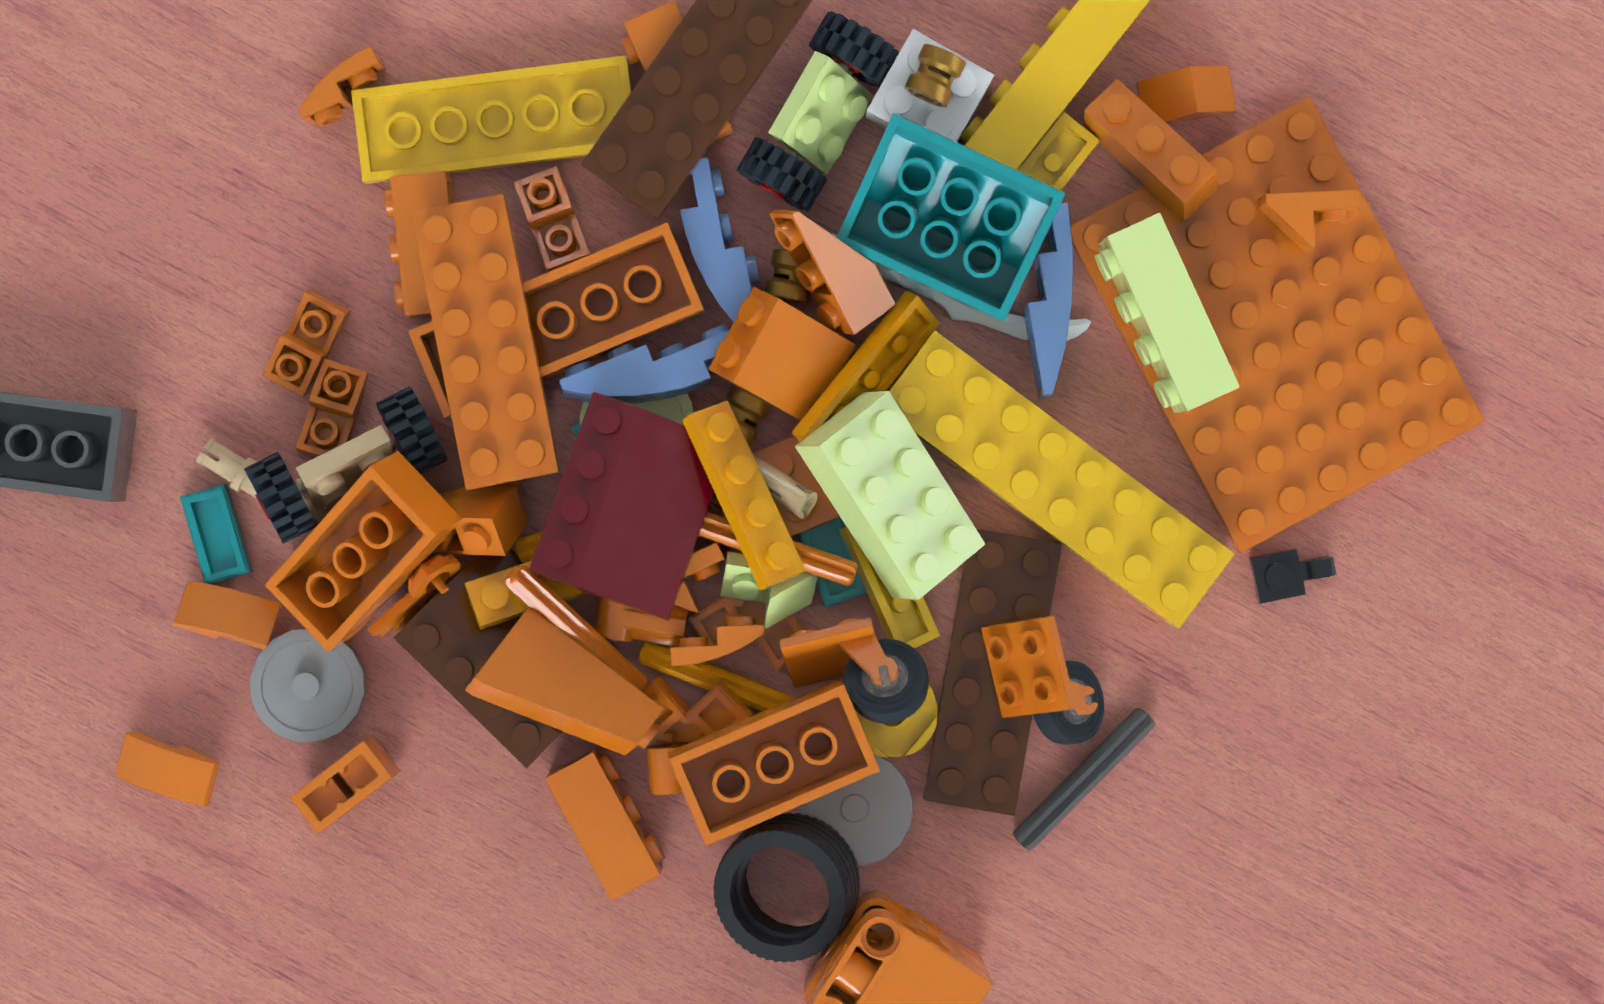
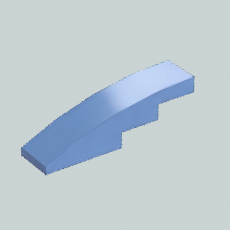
(1049, 318)

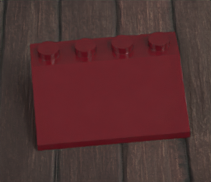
(626, 509)

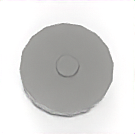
(305, 689)
(868, 813)

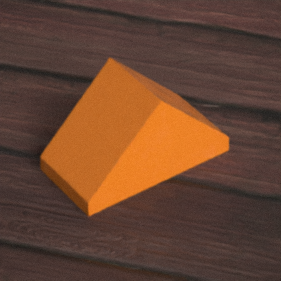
(1189, 93)

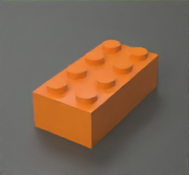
(363, 551)
(773, 762)

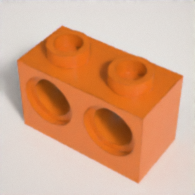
(345, 784)

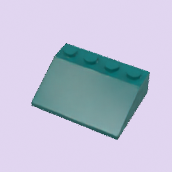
(949, 217)

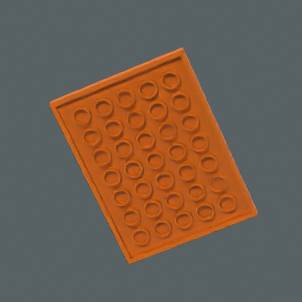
(1324, 342)

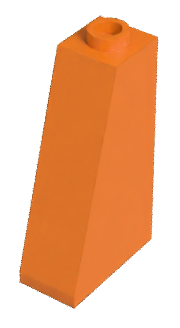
(565, 687)

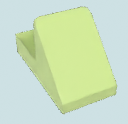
(780, 599)

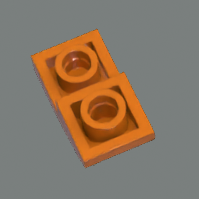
(329, 96)
(552, 218)
(306, 342)
(333, 408)
(226, 613)
(730, 638)
(167, 770)

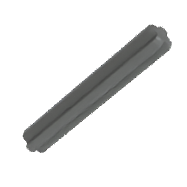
(1083, 779)

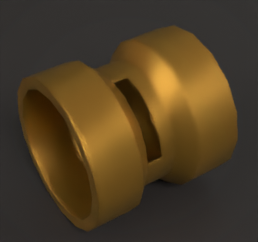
(935, 75)
(784, 281)
(748, 411)

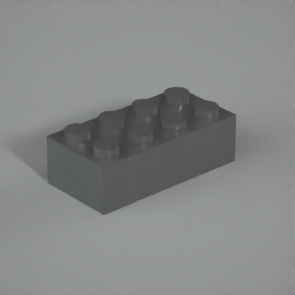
(65, 447)

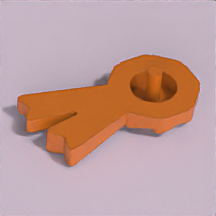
(424, 583)

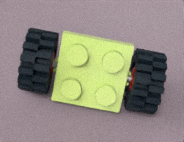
(819, 111)

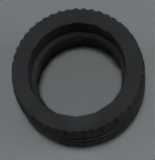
(757, 930)

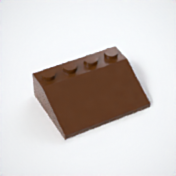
(454, 649)

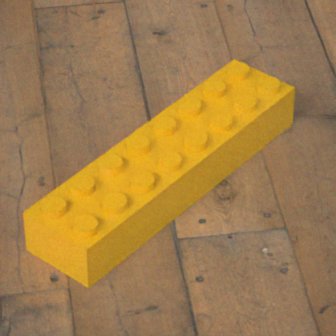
(1058, 481)

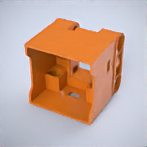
(895, 960)

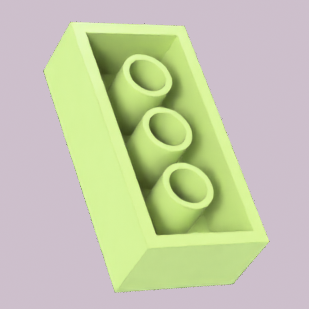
(1166, 315)
(890, 495)

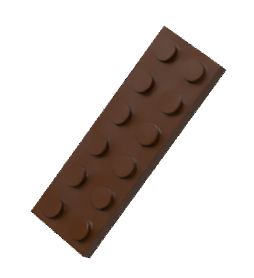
(689, 97)
(974, 750)

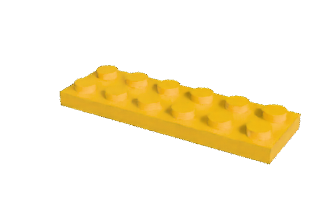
(488, 118)

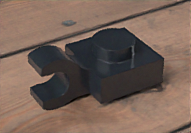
(1282, 574)

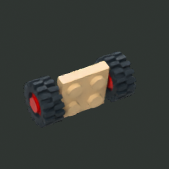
(336, 471)

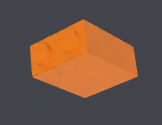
(780, 354)

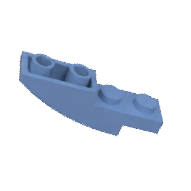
(724, 270)
(636, 378)

